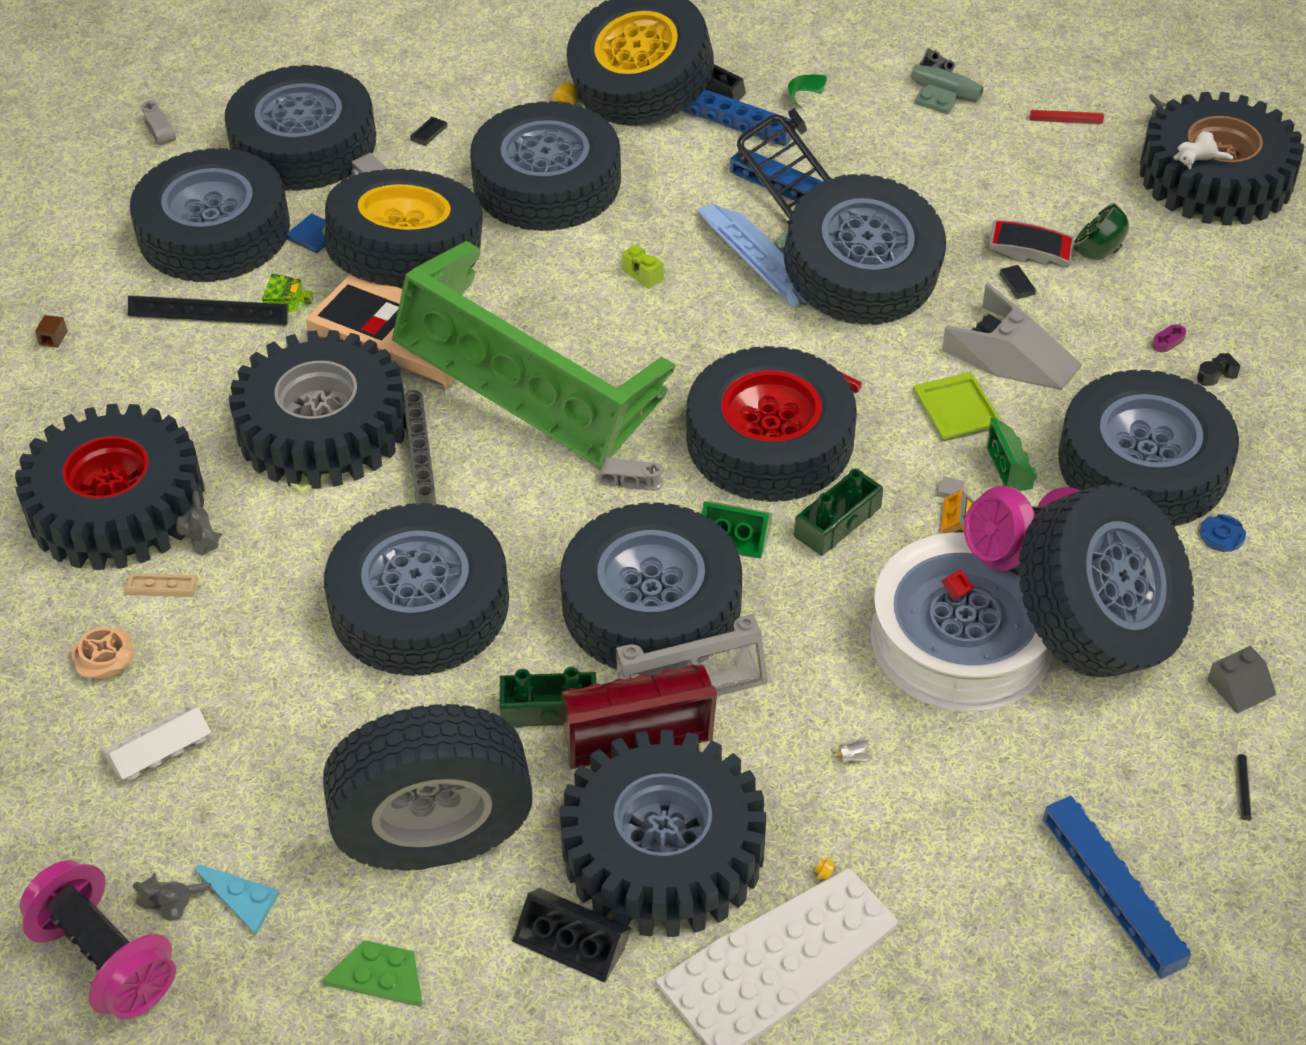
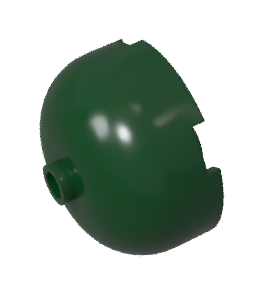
(1103, 233)

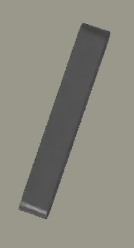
(419, 448)

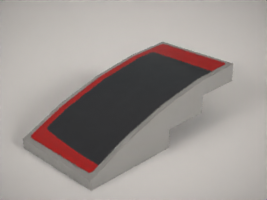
(1031, 241)

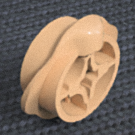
(104, 660)

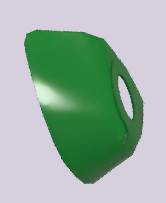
(808, 82)

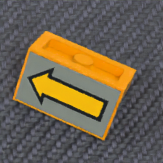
(955, 511)

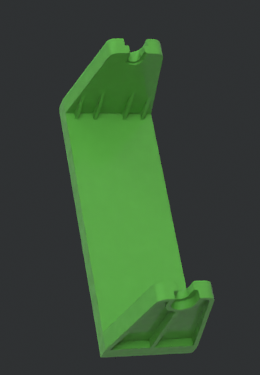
(515, 367)

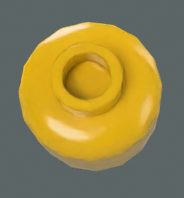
(565, 93)

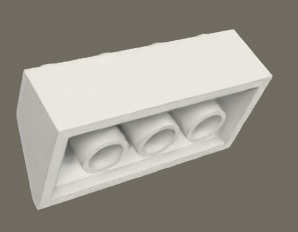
(157, 741)

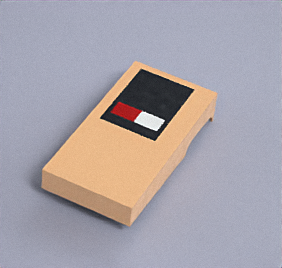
(371, 313)

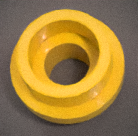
(824, 869)

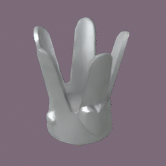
(851, 751)

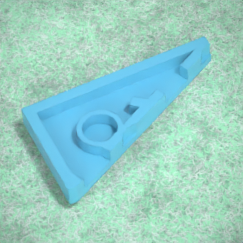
(246, 898)

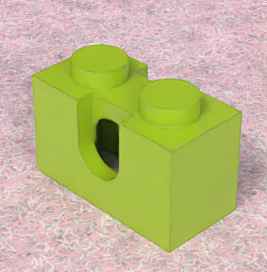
(650, 268)

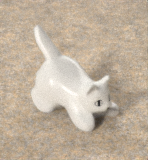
(1203, 149)

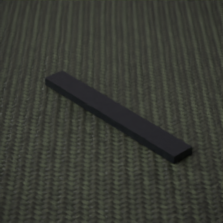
(208, 309)

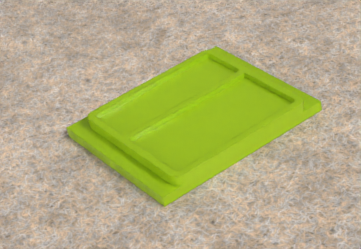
(956, 405)

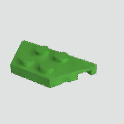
(378, 972)

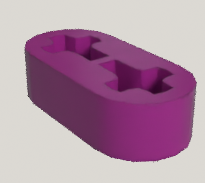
(1171, 341)

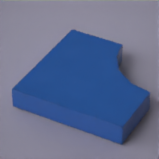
(309, 233)

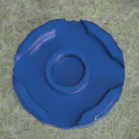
(1221, 539)

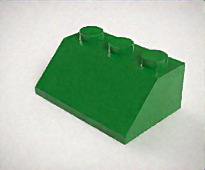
(1009, 456)
(745, 526)

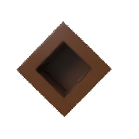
(51, 331)

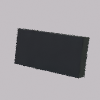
(428, 131)
(1017, 281)

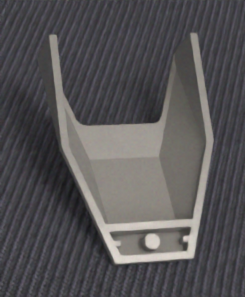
(1014, 349)

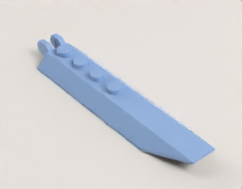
(753, 248)

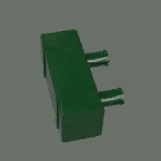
(838, 511)
(537, 698)

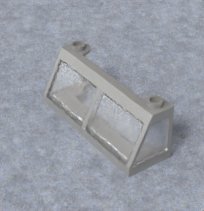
(731, 659)

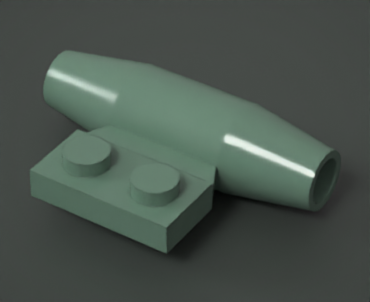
(943, 88)

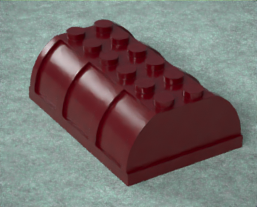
(651, 703)

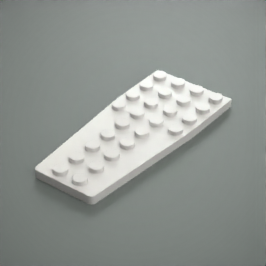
(776, 961)

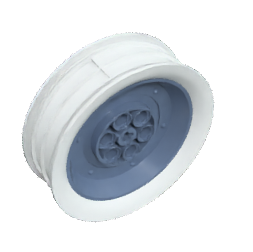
(959, 651)

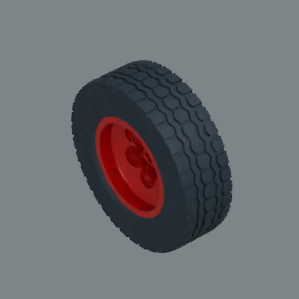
(770, 423)

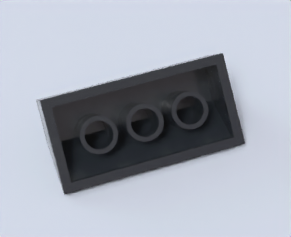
(571, 934)

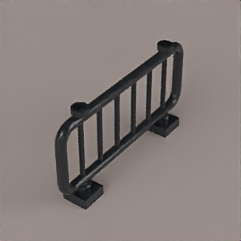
(790, 126)

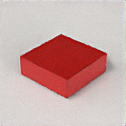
(957, 584)

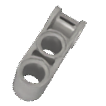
(157, 123)
(631, 474)

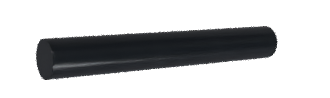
(1244, 791)

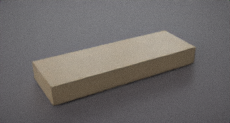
(161, 585)

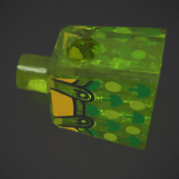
(286, 290)

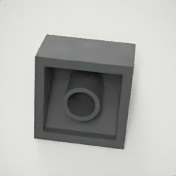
(1242, 679)

